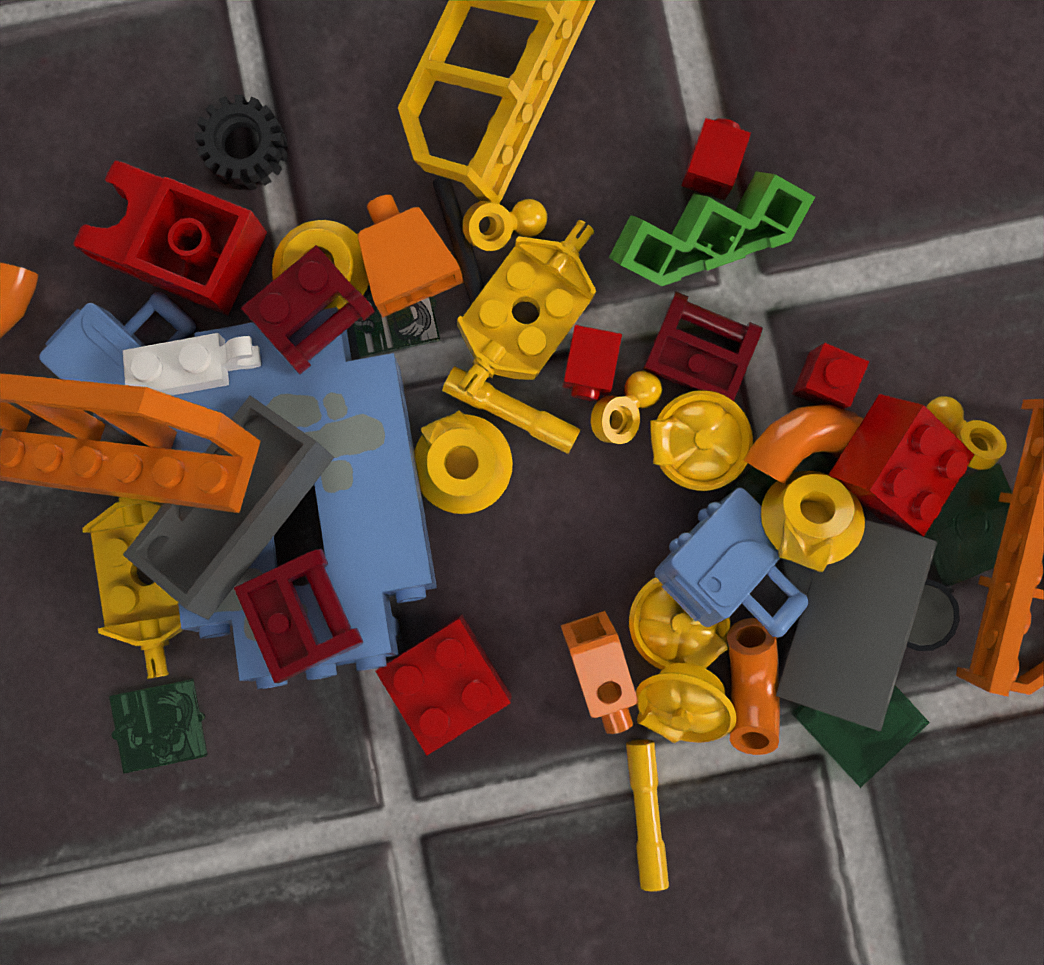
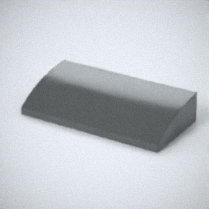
(205, 552)
(858, 627)

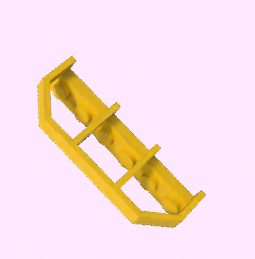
(522, 94)

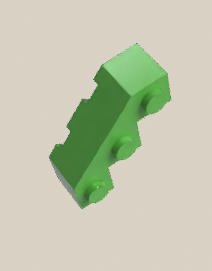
(713, 233)

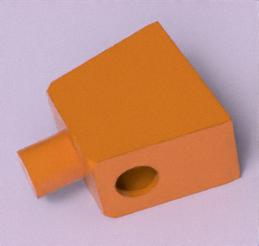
(404, 257)
(601, 670)

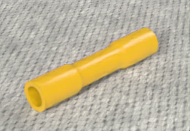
(538, 423)
(650, 846)

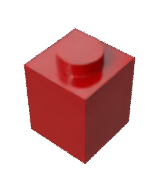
(716, 158)
(591, 362)
(830, 376)

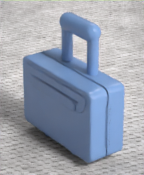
(93, 342)
(722, 564)

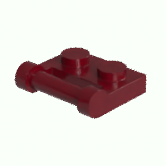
(299, 297)
(698, 362)
(282, 623)

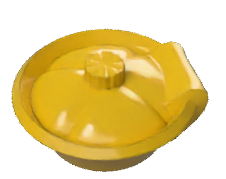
(335, 241)
(701, 440)
(463, 463)
(812, 519)
(668, 634)
(685, 704)

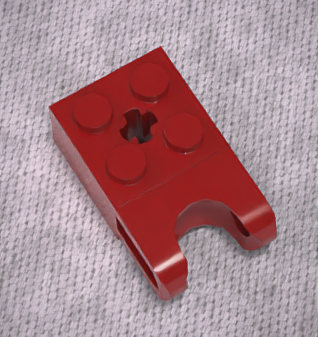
(176, 238)

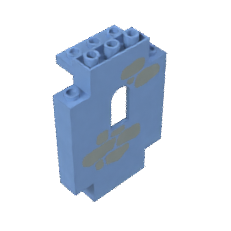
(364, 497)

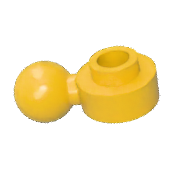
(526, 218)
(641, 391)
(978, 436)

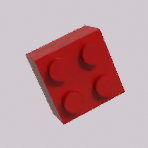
(902, 463)
(444, 685)

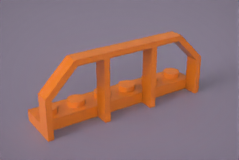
(117, 468)
(1014, 576)

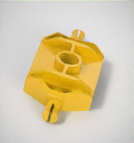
(537, 273)
(130, 608)

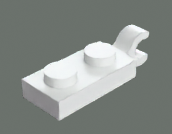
(189, 363)

